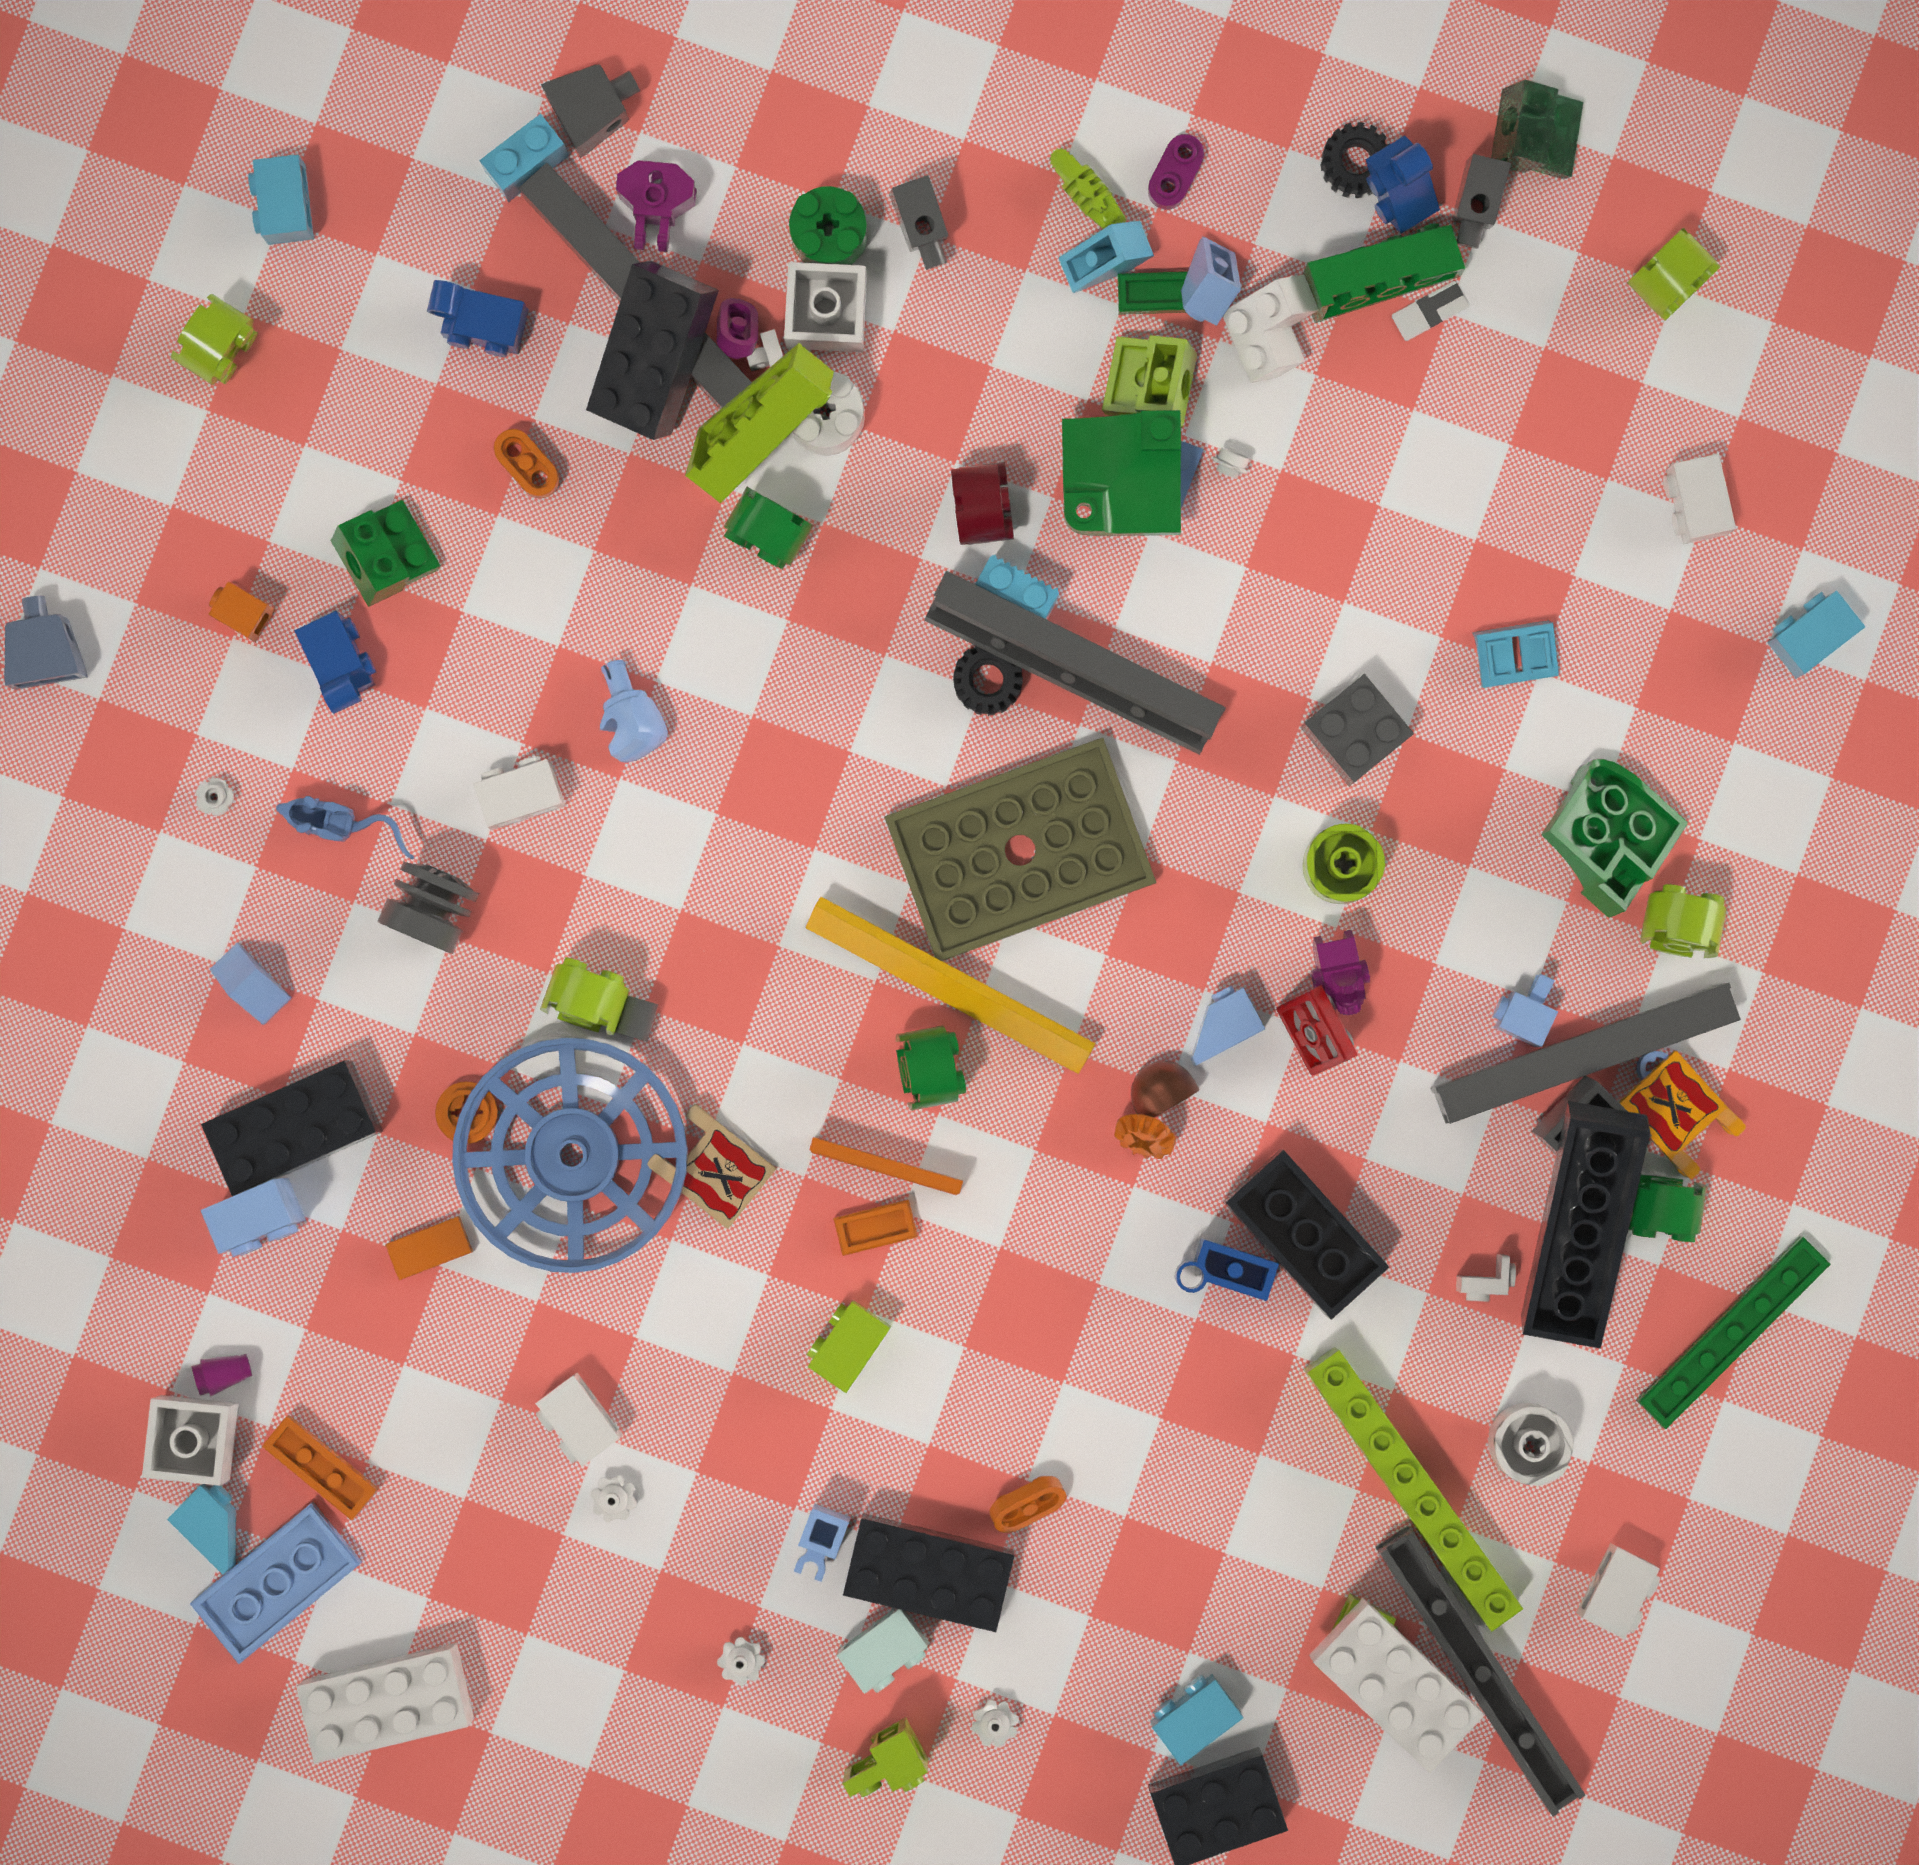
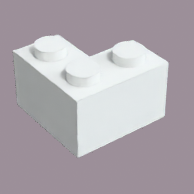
(1263, 328)

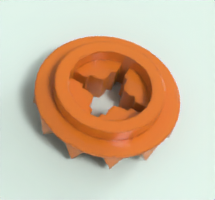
(453, 1099)
(1145, 1135)

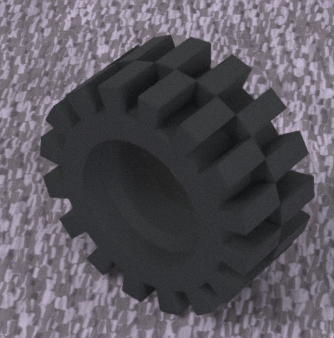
(1332, 158)
(978, 701)

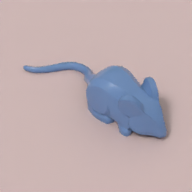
(331, 820)

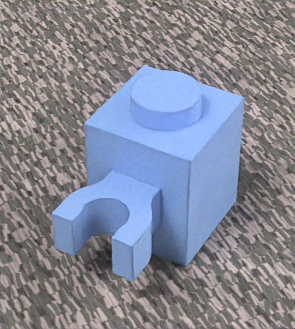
(1527, 1016)
(822, 1538)

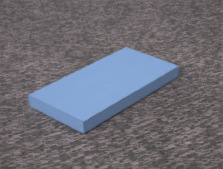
(276, 1582)

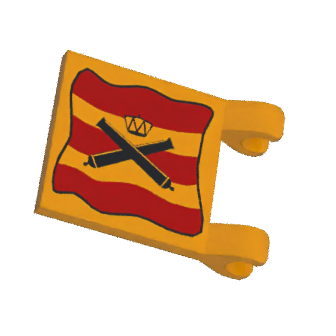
(1679, 1109)

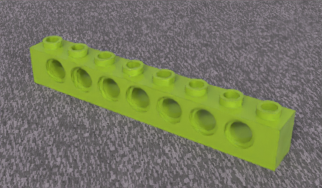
(1413, 1489)

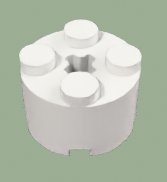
(842, 428)
(1551, 1451)

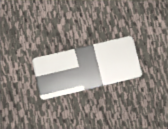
(1430, 310)

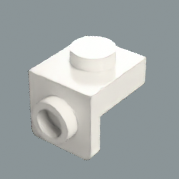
(1480, 1288)

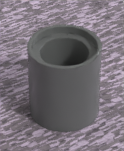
(637, 1018)

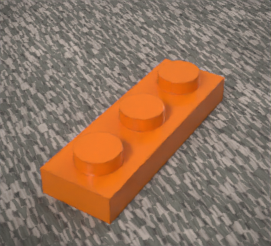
(320, 1467)

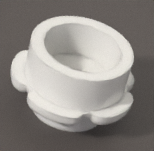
(1231, 463)
(224, 799)

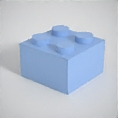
(248, 1217)

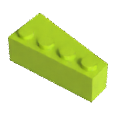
(757, 421)

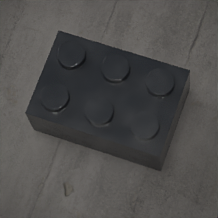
(1217, 1807)

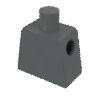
(590, 105)
(1485, 181)
(915, 203)

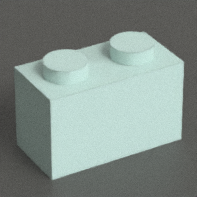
(883, 1650)

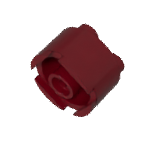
(982, 503)

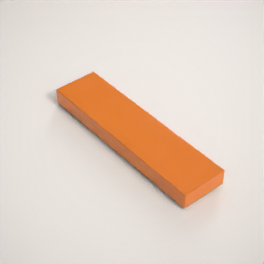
(886, 1166)

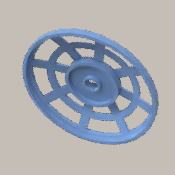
(545, 1161)

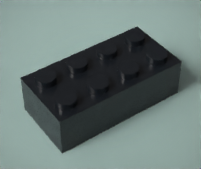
(652, 349)
(292, 1127)
(1305, 1234)
(929, 1572)

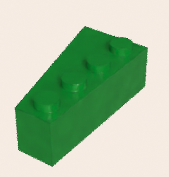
(1383, 271)

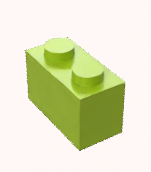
(848, 1345)

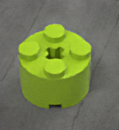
(1674, 274)
(213, 340)
(1359, 848)
(1683, 922)
(585, 997)

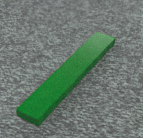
(1733, 1332)

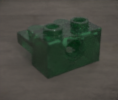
(1537, 129)

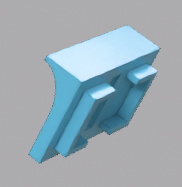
(1497, 653)

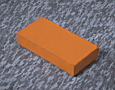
(875, 1227)
(429, 1248)

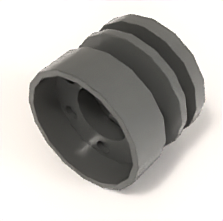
(428, 907)

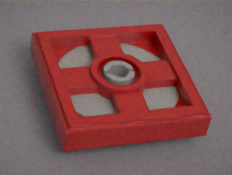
(1317, 1030)

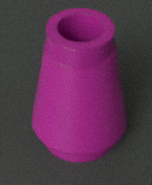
(220, 1373)

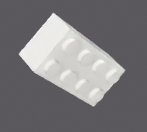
(1396, 1685)
(385, 1703)

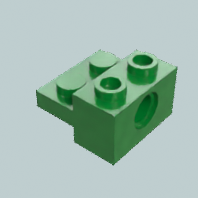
(384, 551)

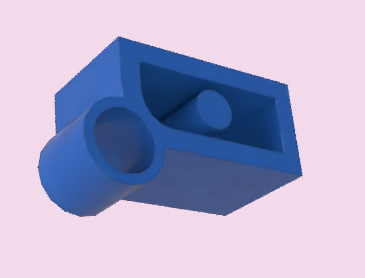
(1402, 184)
(478, 318)
(336, 660)
(1230, 1270)

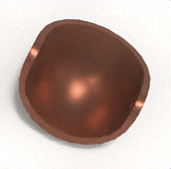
(1161, 1087)

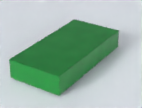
(1150, 293)

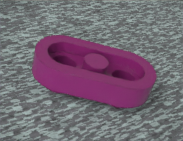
(1177, 171)
(737, 328)

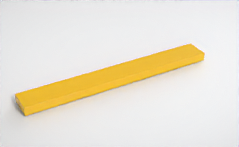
(949, 985)

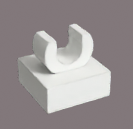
(765, 355)

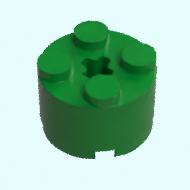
(824, 207)
(767, 526)
(929, 1067)
(1667, 1207)

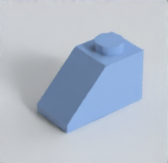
(1210, 282)
(1225, 1024)

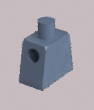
(40, 648)

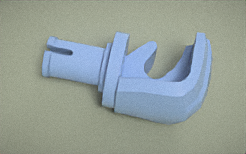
(631, 716)

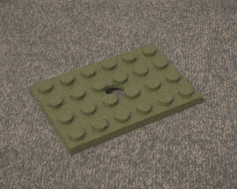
(1080, 836)

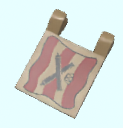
(720, 1170)

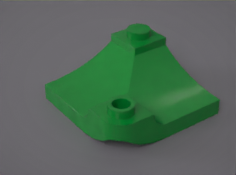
(1124, 473)
(1613, 833)

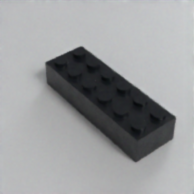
(1585, 1224)

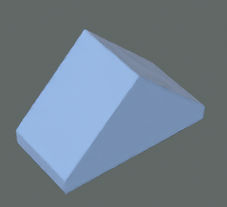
(249, 984)

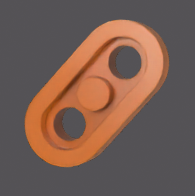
(527, 464)
(1027, 1504)

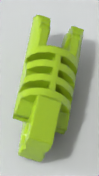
(1086, 189)

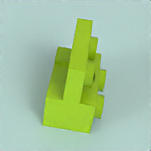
(1149, 375)
(894, 1756)

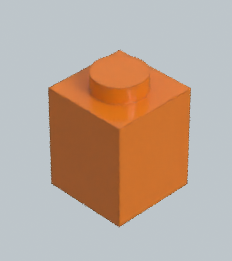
(240, 611)

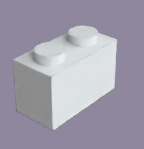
(1699, 499)
(518, 793)
(577, 1420)
(1619, 1591)

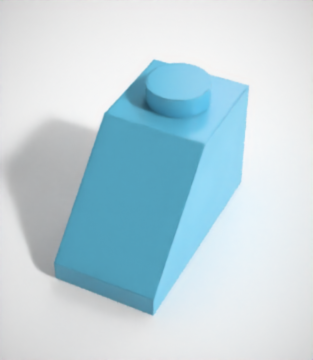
(1106, 255)
(209, 1525)

